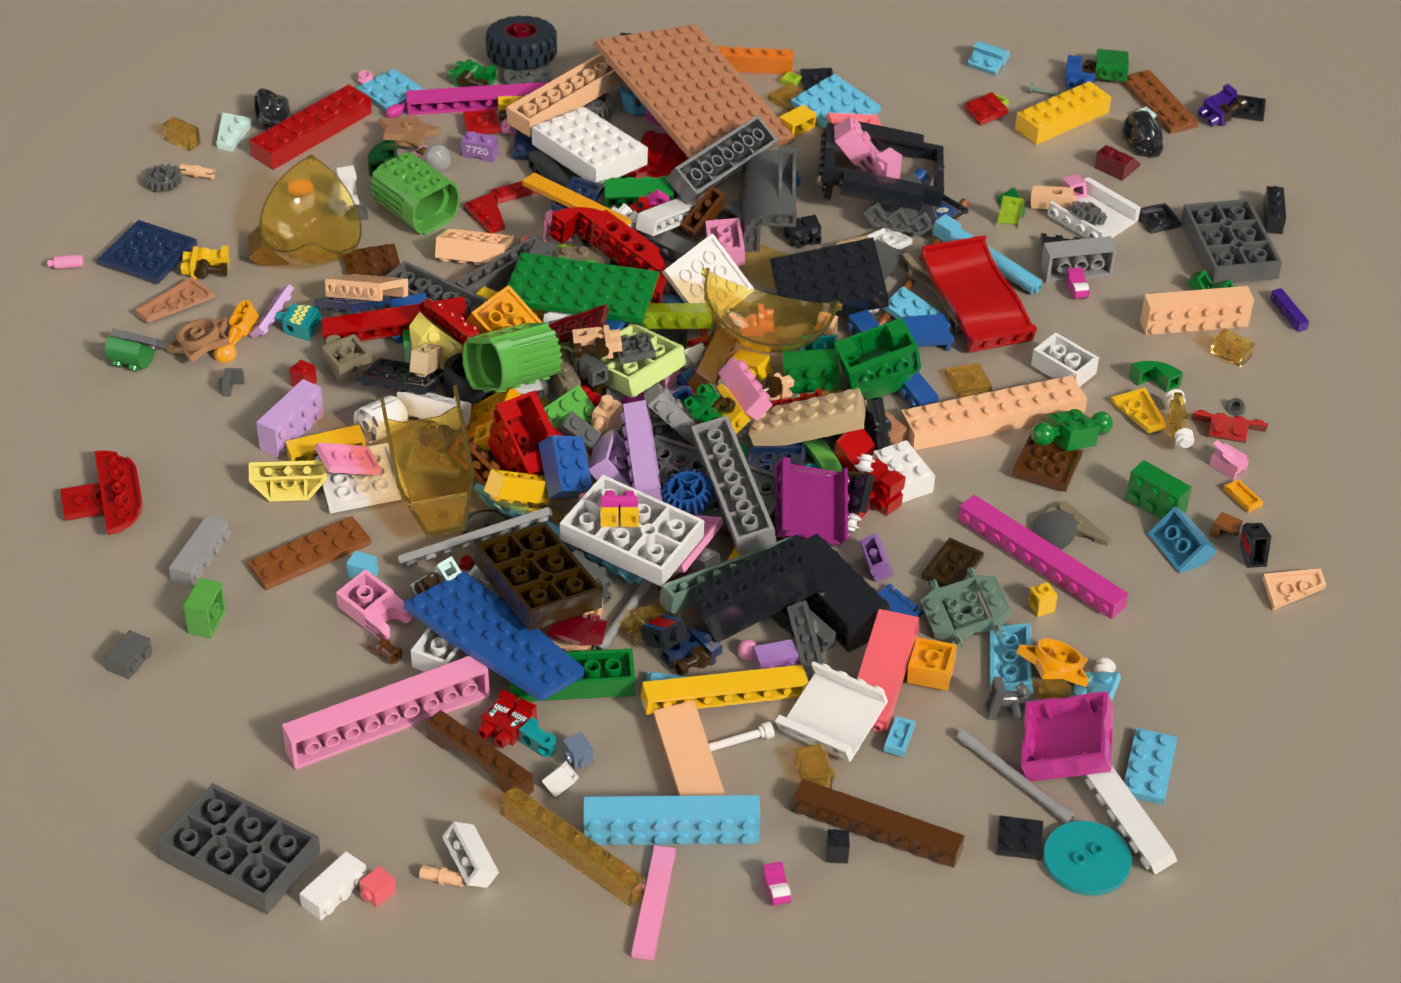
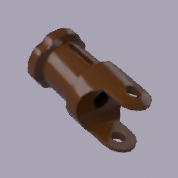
(385, 649)

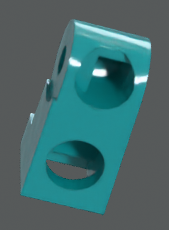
(537, 739)

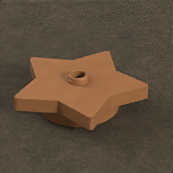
(408, 130)
(199, 338)

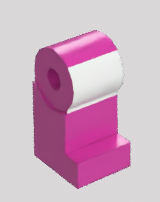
(1077, 283)
(776, 883)

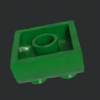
(128, 353)

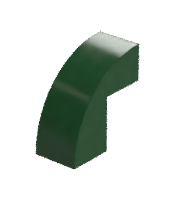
(380, 153)

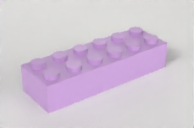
(641, 448)

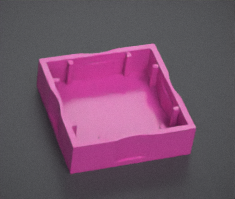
(1068, 736)

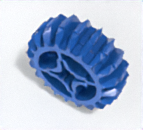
(688, 491)

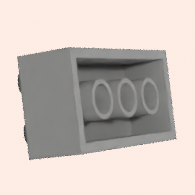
(1093, 254)

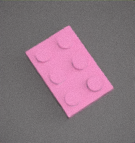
(348, 459)

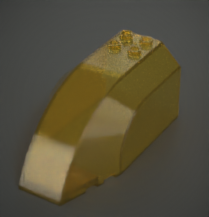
(433, 468)

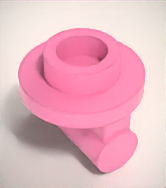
(506, 128)

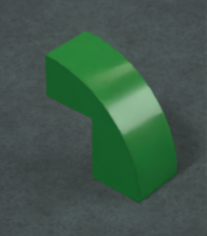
(1200, 281)
(1161, 373)

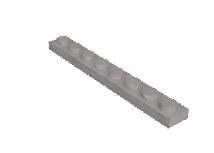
(467, 540)

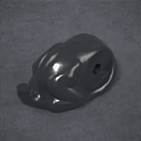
(270, 108)
(1143, 134)

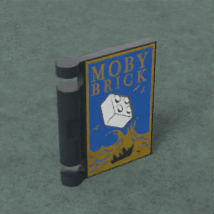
(951, 208)

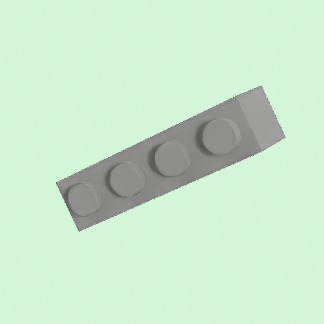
(199, 551)

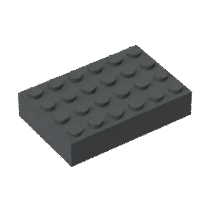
(1231, 241)
(239, 848)

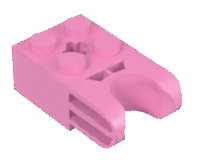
(856, 144)
(371, 604)

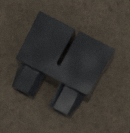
(806, 231)

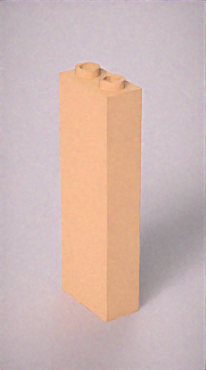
(687, 751)

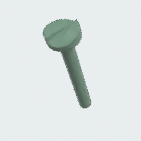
(1031, 88)

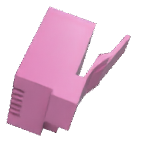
(1228, 460)

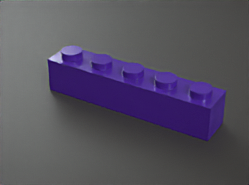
(1289, 310)

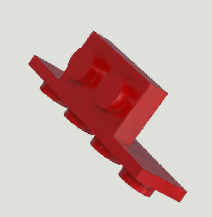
(1227, 427)

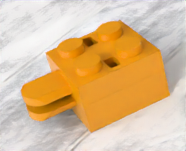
(931, 663)

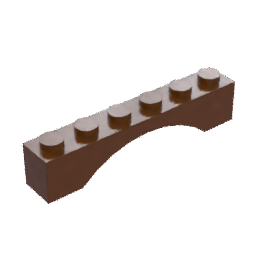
(452, 735)

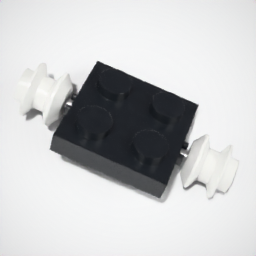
(859, 490)

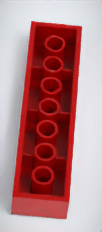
(310, 127)

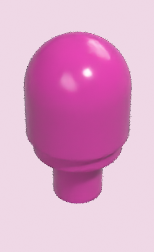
(395, 110)

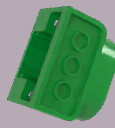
(879, 359)

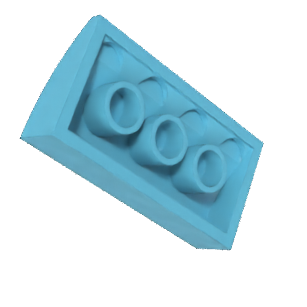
(1005, 660)

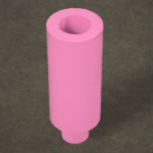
(68, 261)

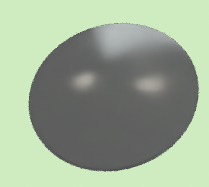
(1056, 528)

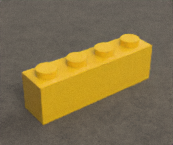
(304, 448)
(517, 487)

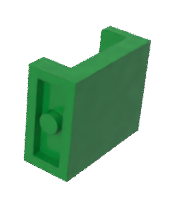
(1112, 64)

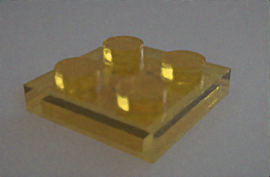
(968, 380)

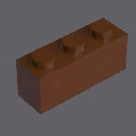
(705, 210)

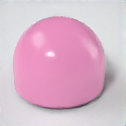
(745, 649)

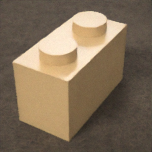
(425, 359)

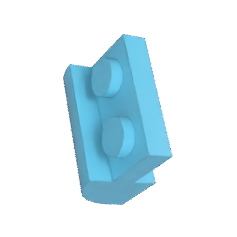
(988, 58)

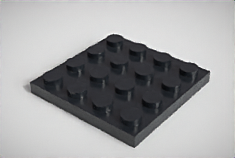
(397, 375)

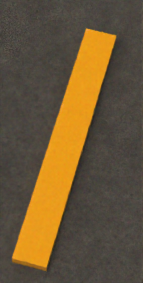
(565, 196)

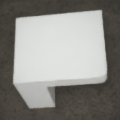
(560, 779)

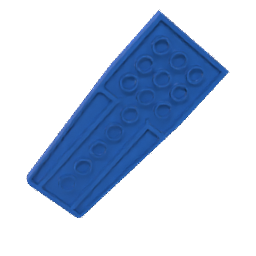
(493, 634)

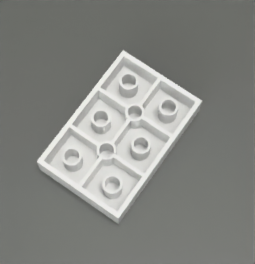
(589, 145)
(648, 551)

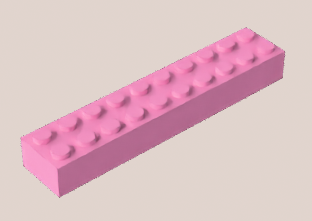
(385, 711)

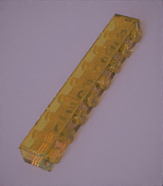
(572, 846)

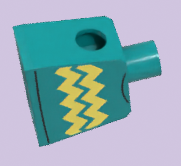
(300, 320)

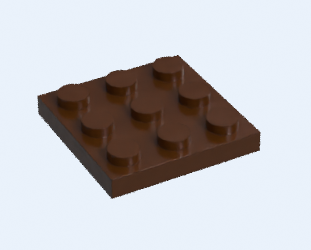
(372, 260)
(1047, 464)

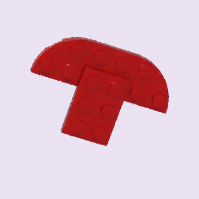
(453, 323)
(115, 495)

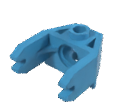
(628, 99)

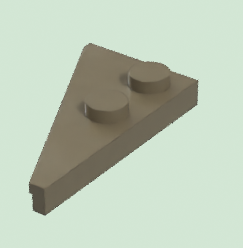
(1084, 526)

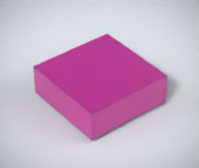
(657, 198)

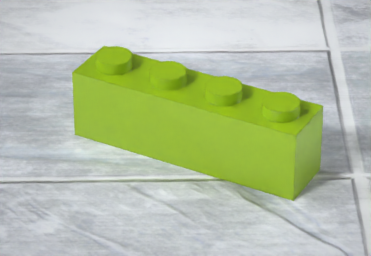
(677, 316)

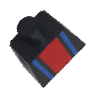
(1255, 537)
(663, 631)

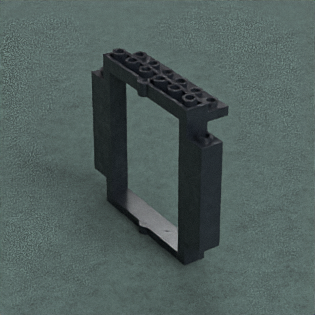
(879, 187)

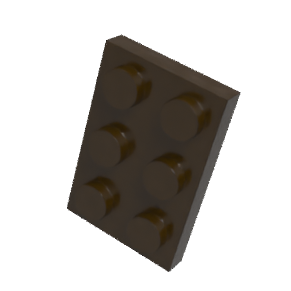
(952, 562)

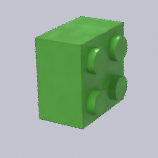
(204, 608)

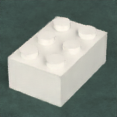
(1063, 358)
(907, 462)

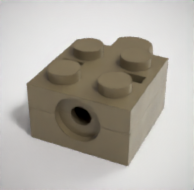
(345, 356)

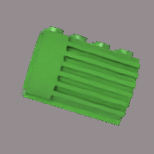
(415, 192)
(511, 357)

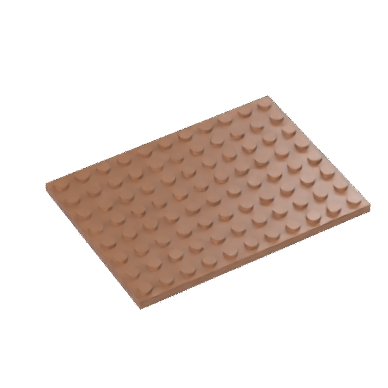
(687, 85)

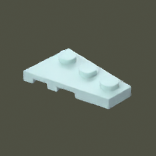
(232, 130)

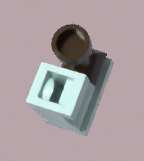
(444, 571)

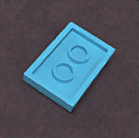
(906, 303)

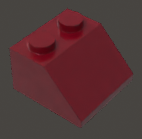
(1115, 163)
(580, 630)

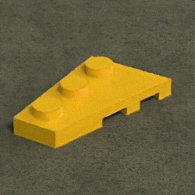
(1141, 409)

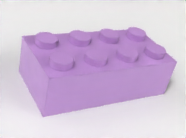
(290, 417)

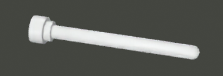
(764, 731)

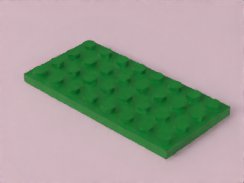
(580, 285)

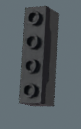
(824, 633)

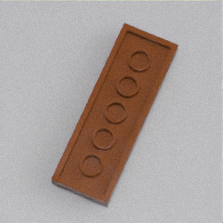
(1161, 101)
(309, 552)

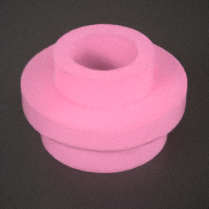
(364, 76)

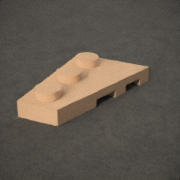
(1292, 586)

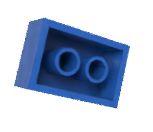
(565, 466)

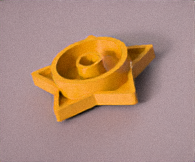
(1056, 660)

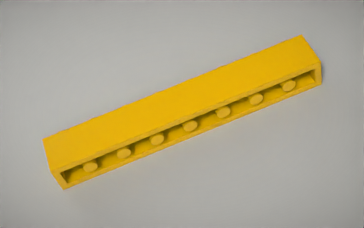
(725, 688)

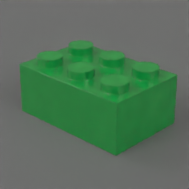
(812, 370)
(1156, 490)

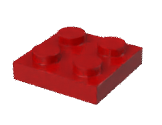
(986, 108)
(482, 121)

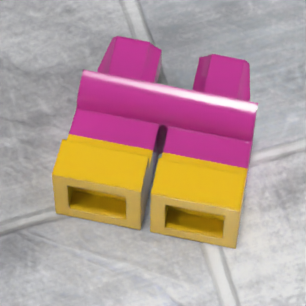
(614, 505)

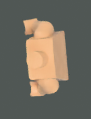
(607, 415)

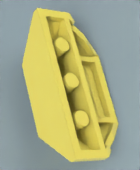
(427, 331)
(287, 479)

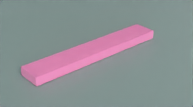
(653, 903)

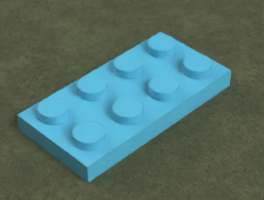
(1150, 765)

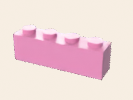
(745, 388)

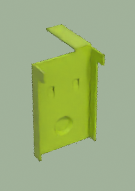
(1010, 210)

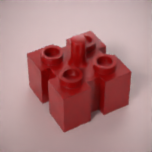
(886, 488)

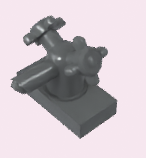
(999, 697)

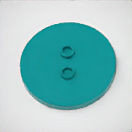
(1087, 858)

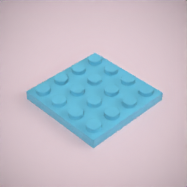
(835, 96)

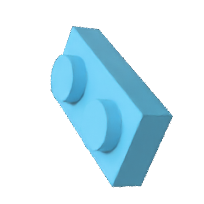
(899, 736)

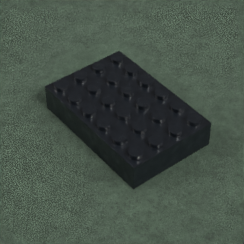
(832, 274)

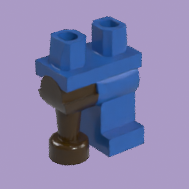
(1076, 76)

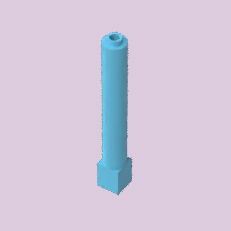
(950, 230)

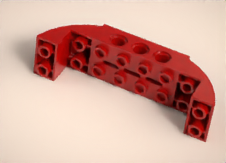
(612, 237)

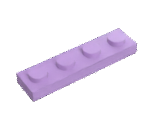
(268, 316)

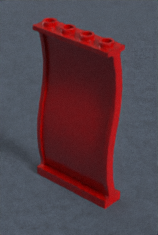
(977, 294)

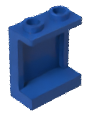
(930, 330)

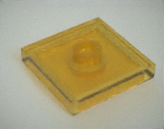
(783, 96)

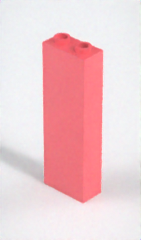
(888, 658)

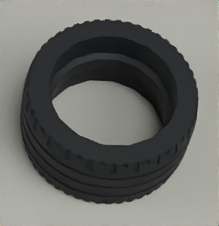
(455, 375)

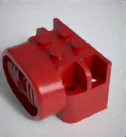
(516, 433)

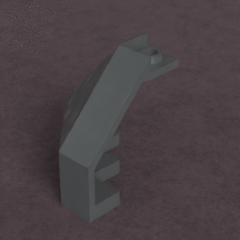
(901, 218)

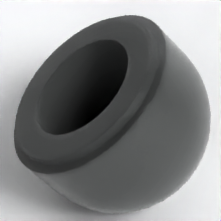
(1236, 402)

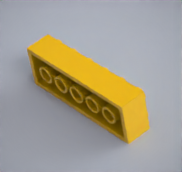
(1062, 112)

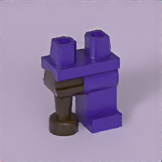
(1221, 106)

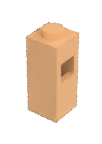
(1044, 194)

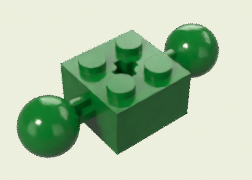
(1072, 429)

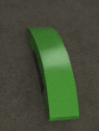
(822, 455)

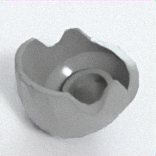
(437, 157)

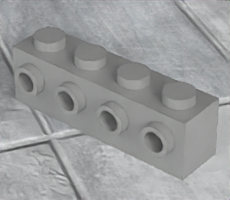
(671, 411)

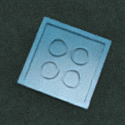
(388, 89)

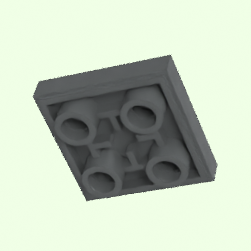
(636, 348)

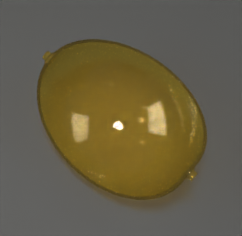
(310, 216)
(764, 319)

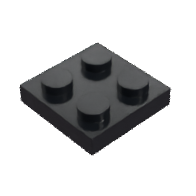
(1020, 837)

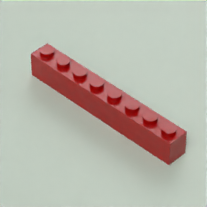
(383, 322)

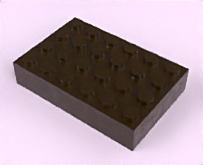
(537, 576)

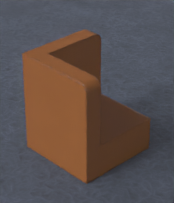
(1226, 523)

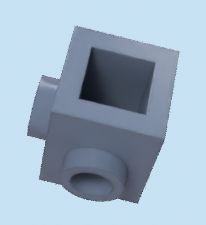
(578, 751)

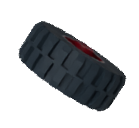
(521, 42)

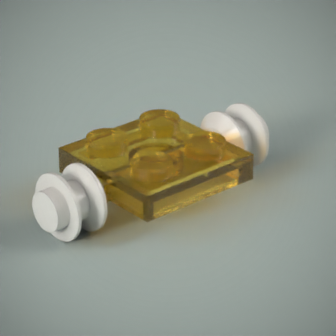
(1177, 419)

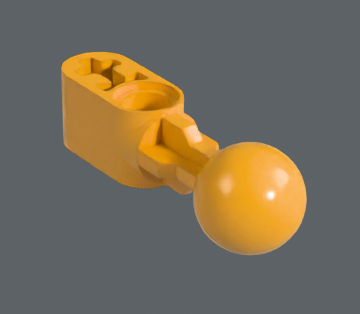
(241, 324)

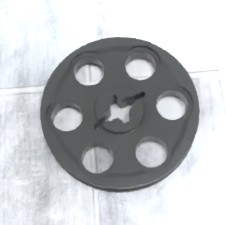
(527, 76)

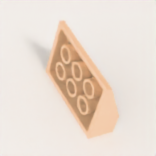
(471, 246)

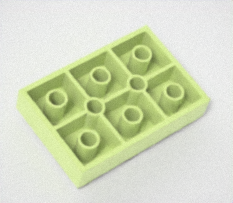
(642, 374)

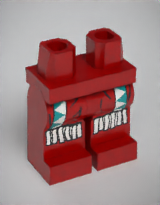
(506, 719)

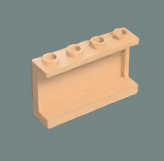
(365, 287)

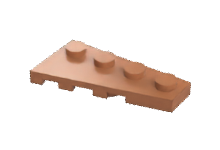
(174, 300)

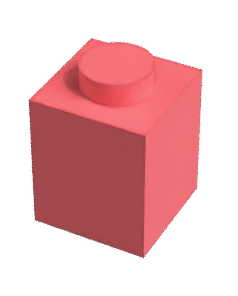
(377, 886)

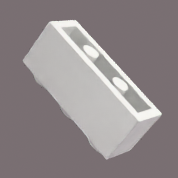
(470, 854)
(333, 886)

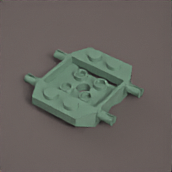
(963, 597)

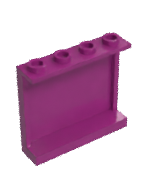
(811, 502)

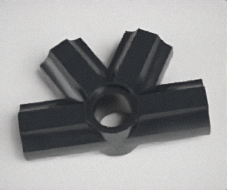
(877, 423)

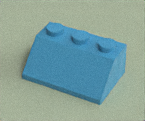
(1182, 541)

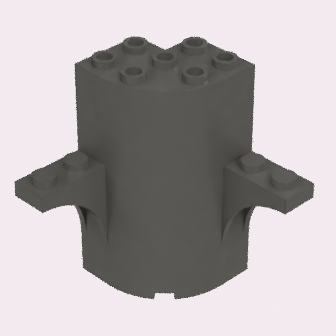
(766, 195)

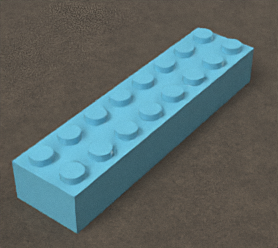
(672, 819)

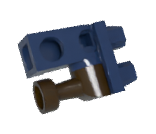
(696, 648)

